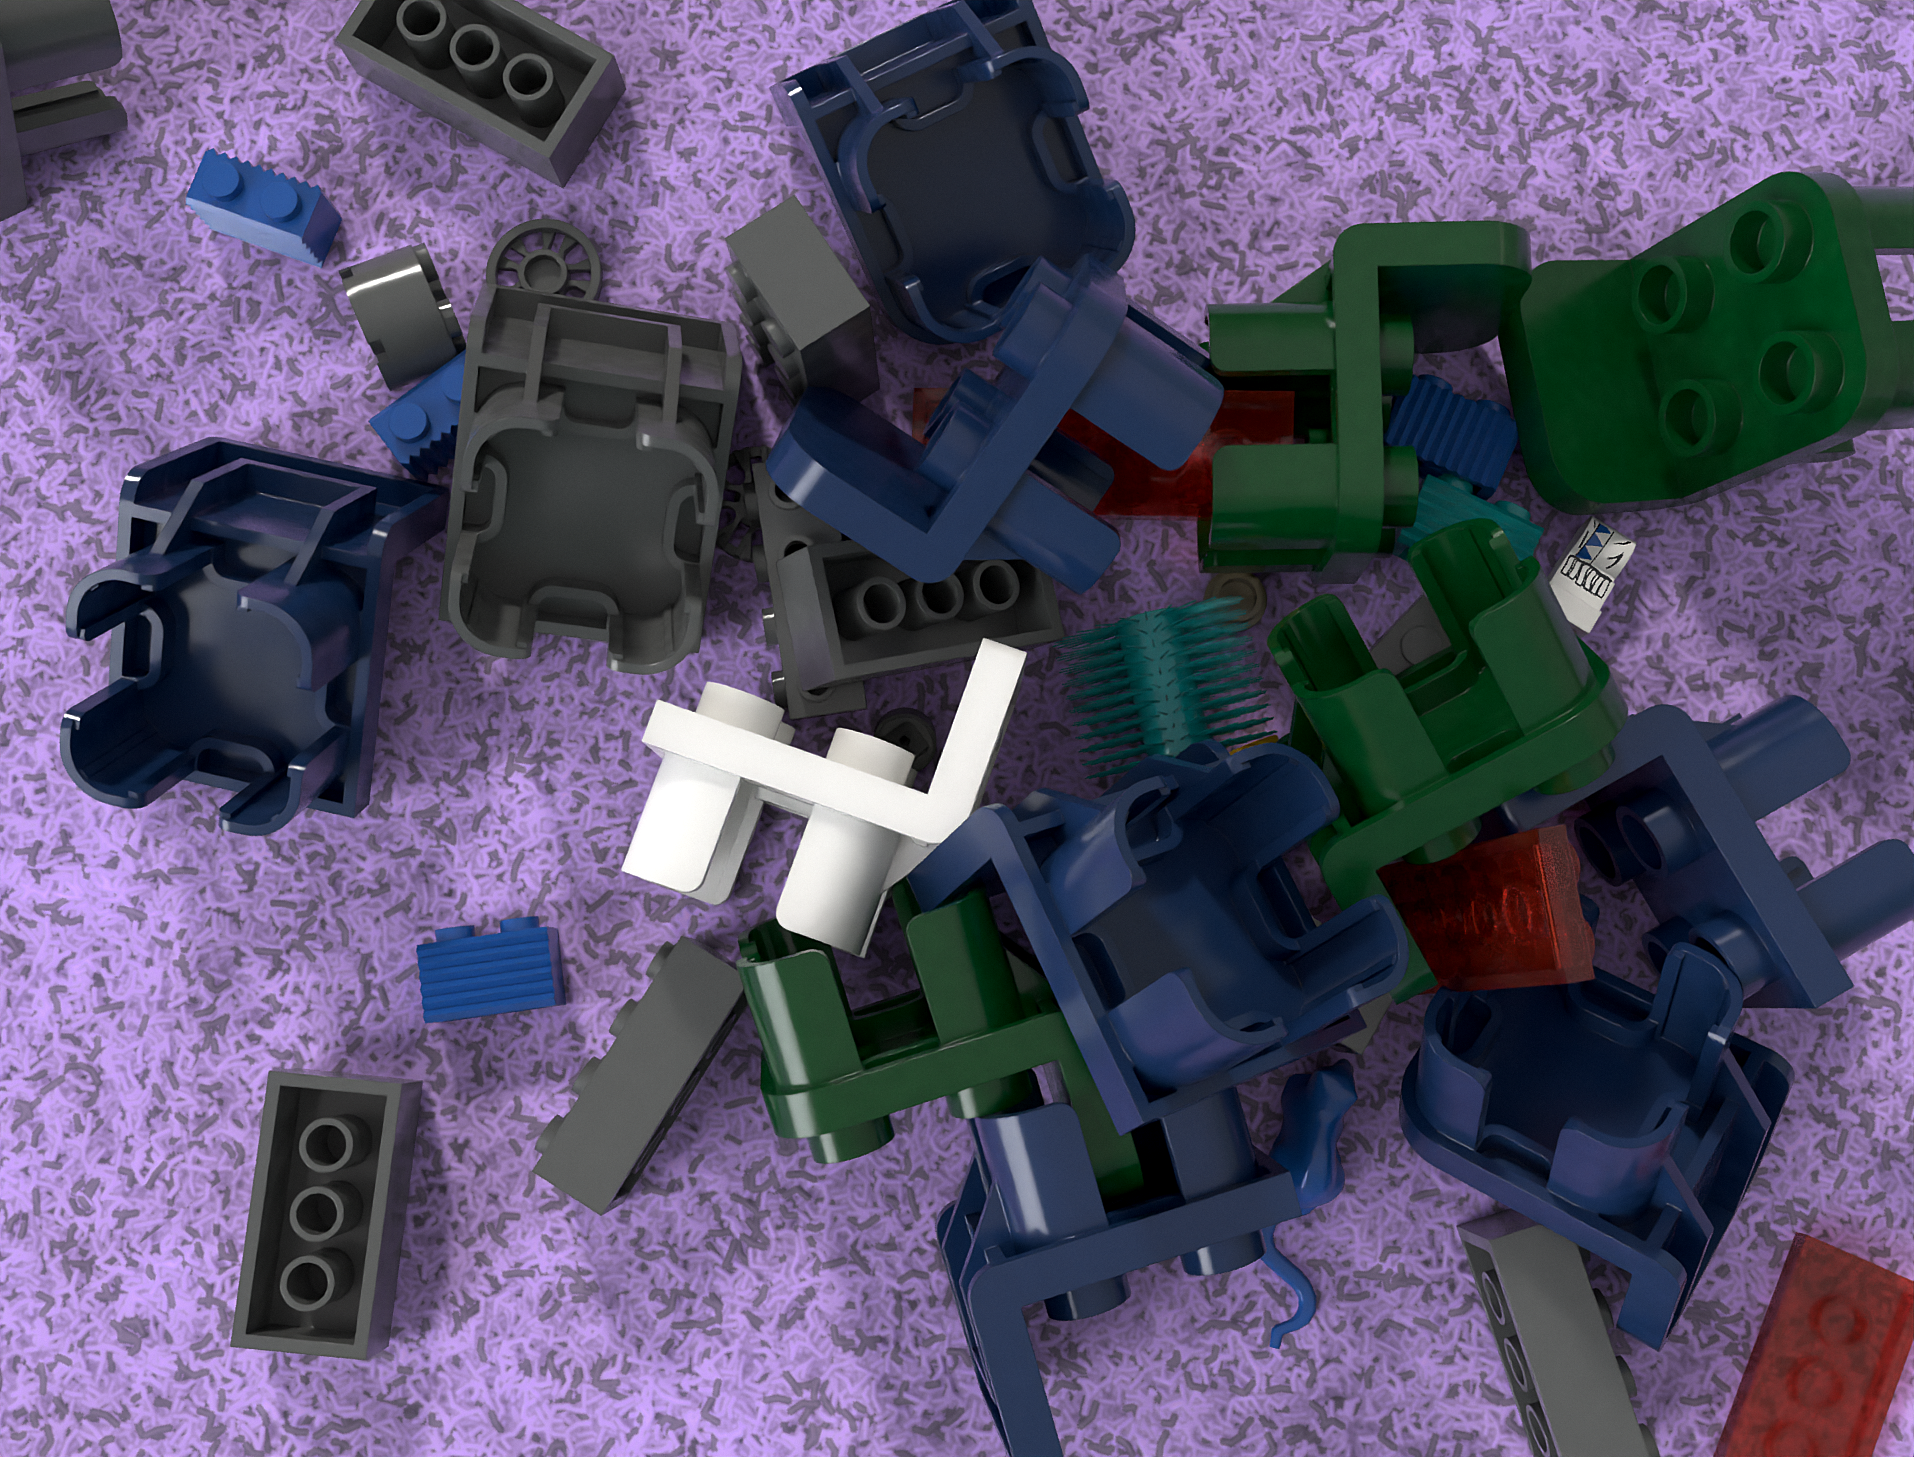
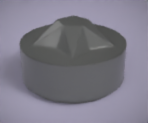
(910, 731)

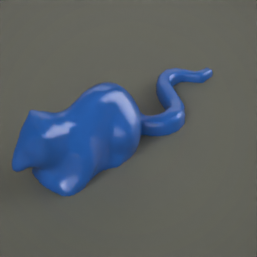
(1307, 1147)

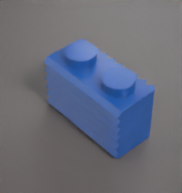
(264, 208)
(424, 421)
(1453, 433)
(490, 973)

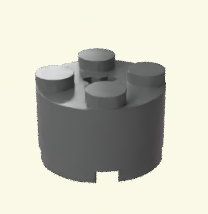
(404, 314)

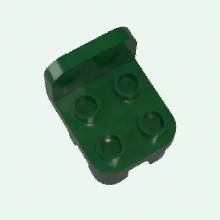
(1714, 349)
(1345, 350)
(1453, 735)
(960, 1036)

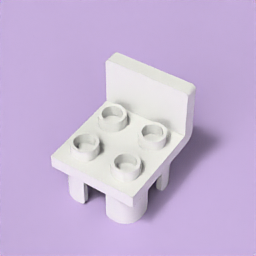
(859, 801)

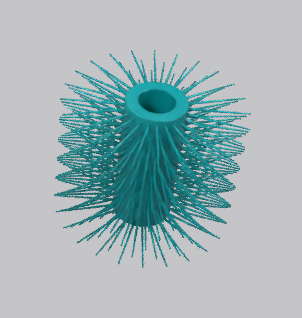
(1162, 681)

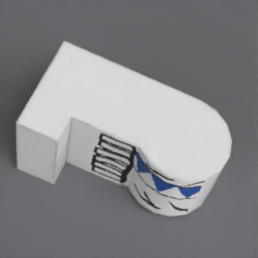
(1587, 572)

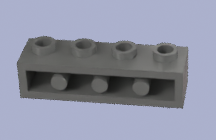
(785, 530)

